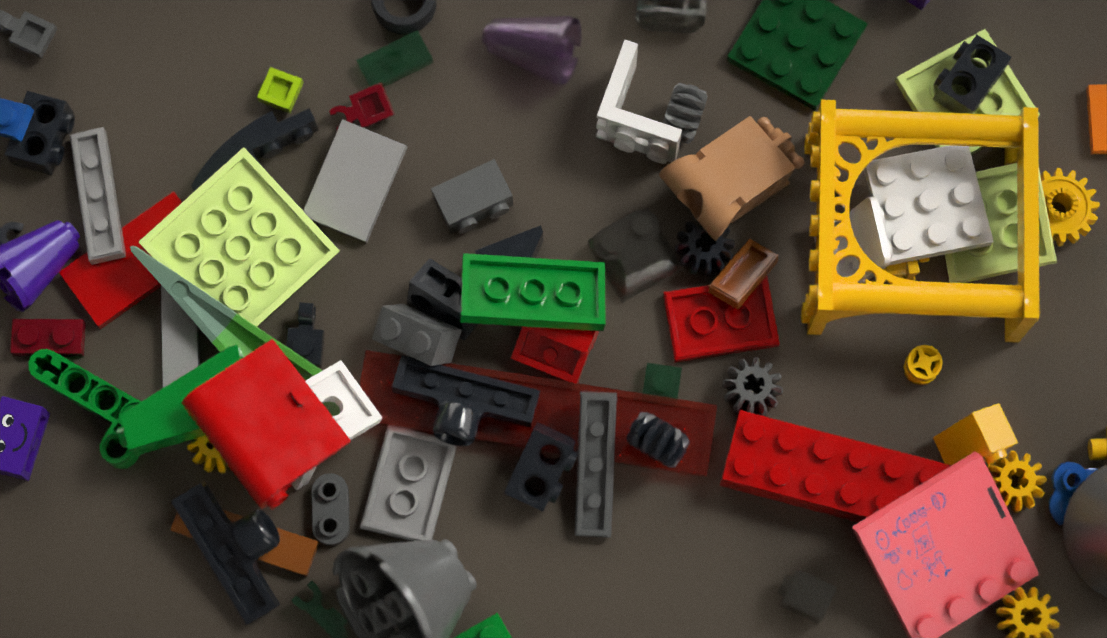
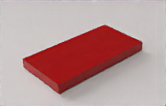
(118, 284)

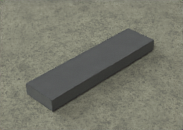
(595, 464)

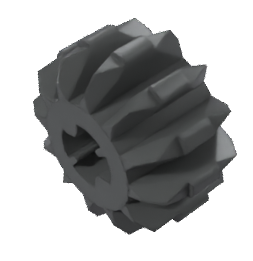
(685, 110)
(757, 377)

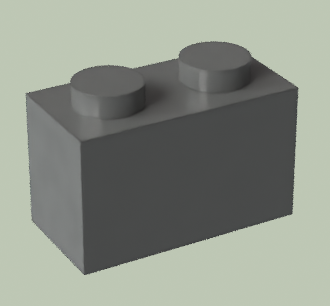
(473, 197)
(416, 334)

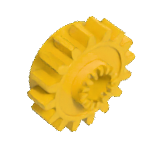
(1076, 202)

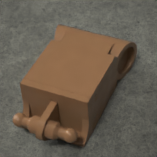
(733, 173)

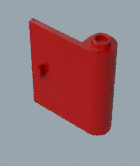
(260, 426)

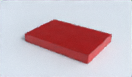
(710, 327)

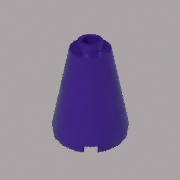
(34, 261)

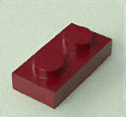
(58, 335)

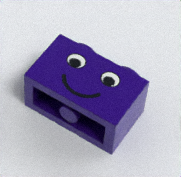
(20, 436)

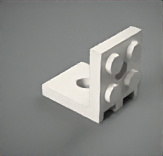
(628, 129)
(356, 409)

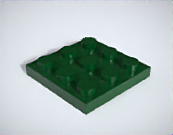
(797, 46)

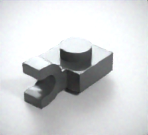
(28, 32)

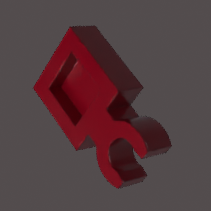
(367, 106)

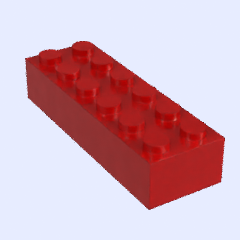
(819, 468)

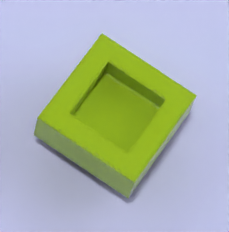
(280, 90)

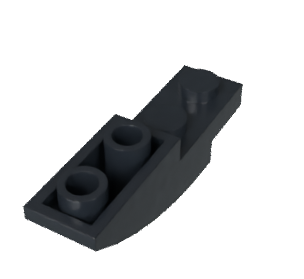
(261, 139)

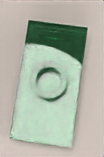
(395, 60)

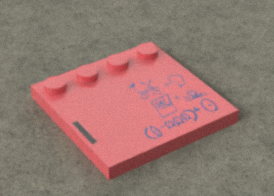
(946, 549)

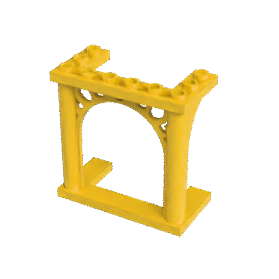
(842, 297)

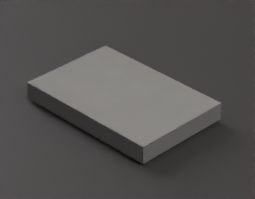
(354, 180)
(408, 485)

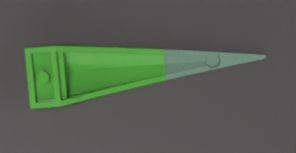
(219, 322)

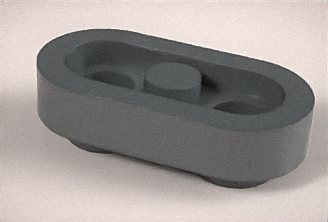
(330, 509)

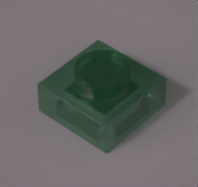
(662, 380)

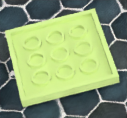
(241, 240)

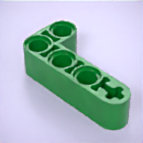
(88, 398)

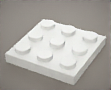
(929, 203)

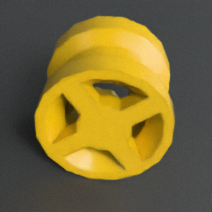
(929, 361)

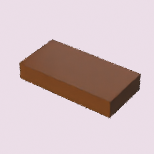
(743, 273)

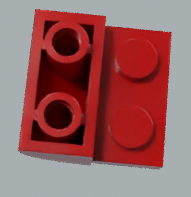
(555, 350)

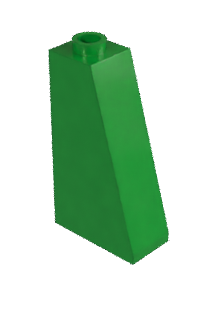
(162, 418)

